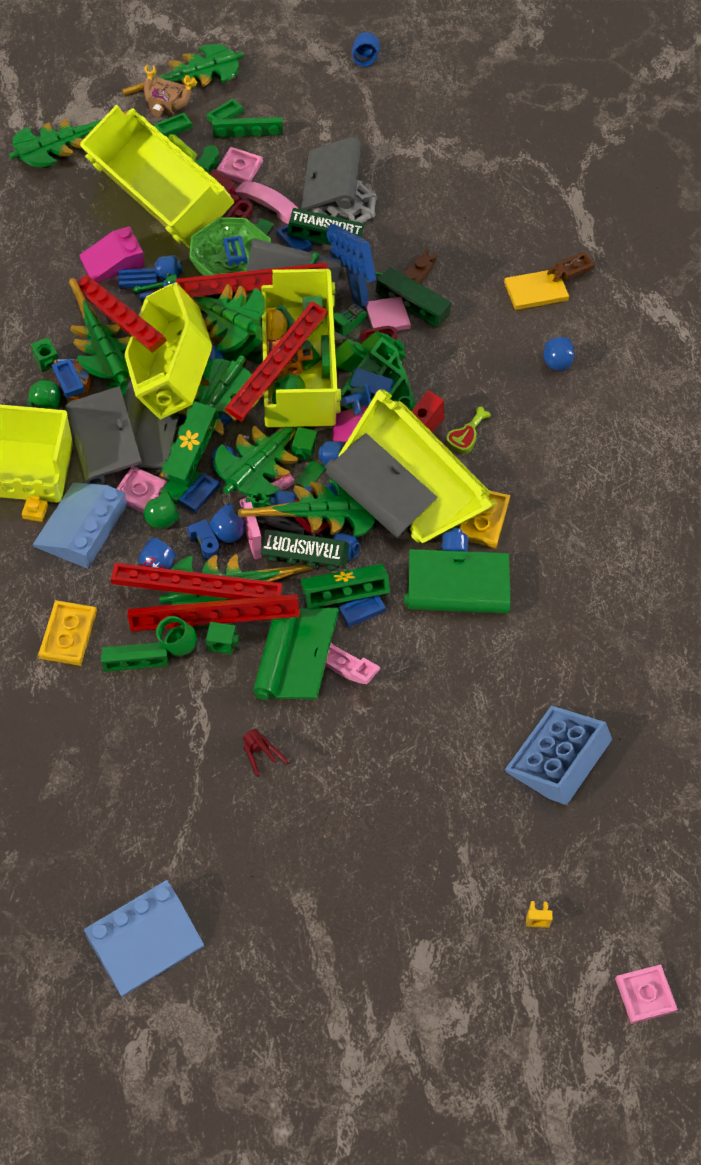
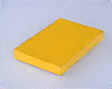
(535, 290)
(486, 527)
(67, 633)

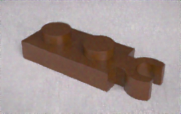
(421, 267)
(572, 267)

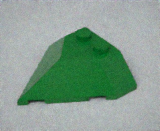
(385, 361)

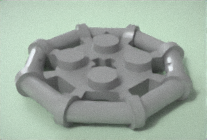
(349, 214)

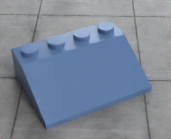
(82, 522)
(560, 753)
(143, 938)

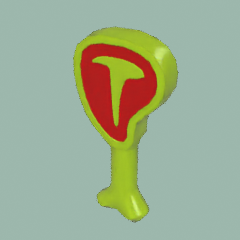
(464, 438)

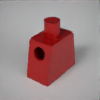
(430, 410)

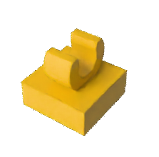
(34, 509)
(538, 918)

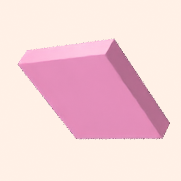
(239, 165)
(388, 313)
(140, 488)
(253, 533)
(646, 994)

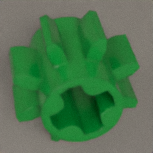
(258, 500)

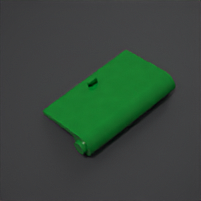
(458, 581)
(296, 655)

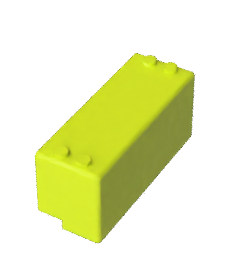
(156, 173)
(321, 398)
(34, 452)

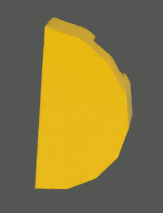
(275, 324)

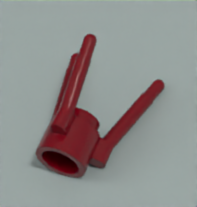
(256, 743)

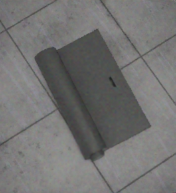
(332, 174)
(270, 255)
(151, 434)
(98, 437)
(380, 485)

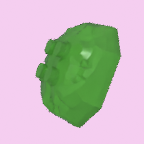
(207, 245)

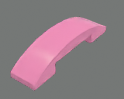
(267, 197)
(350, 666)

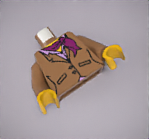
(165, 95)

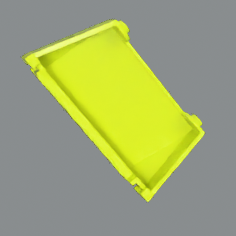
(430, 461)

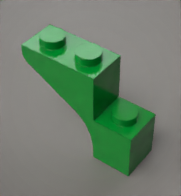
(351, 353)

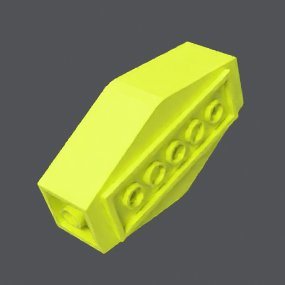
(171, 374)

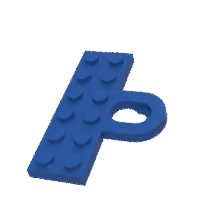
(356, 258)

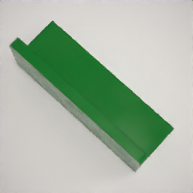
(133, 657)

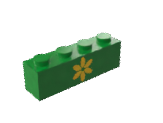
(190, 444)
(345, 586)

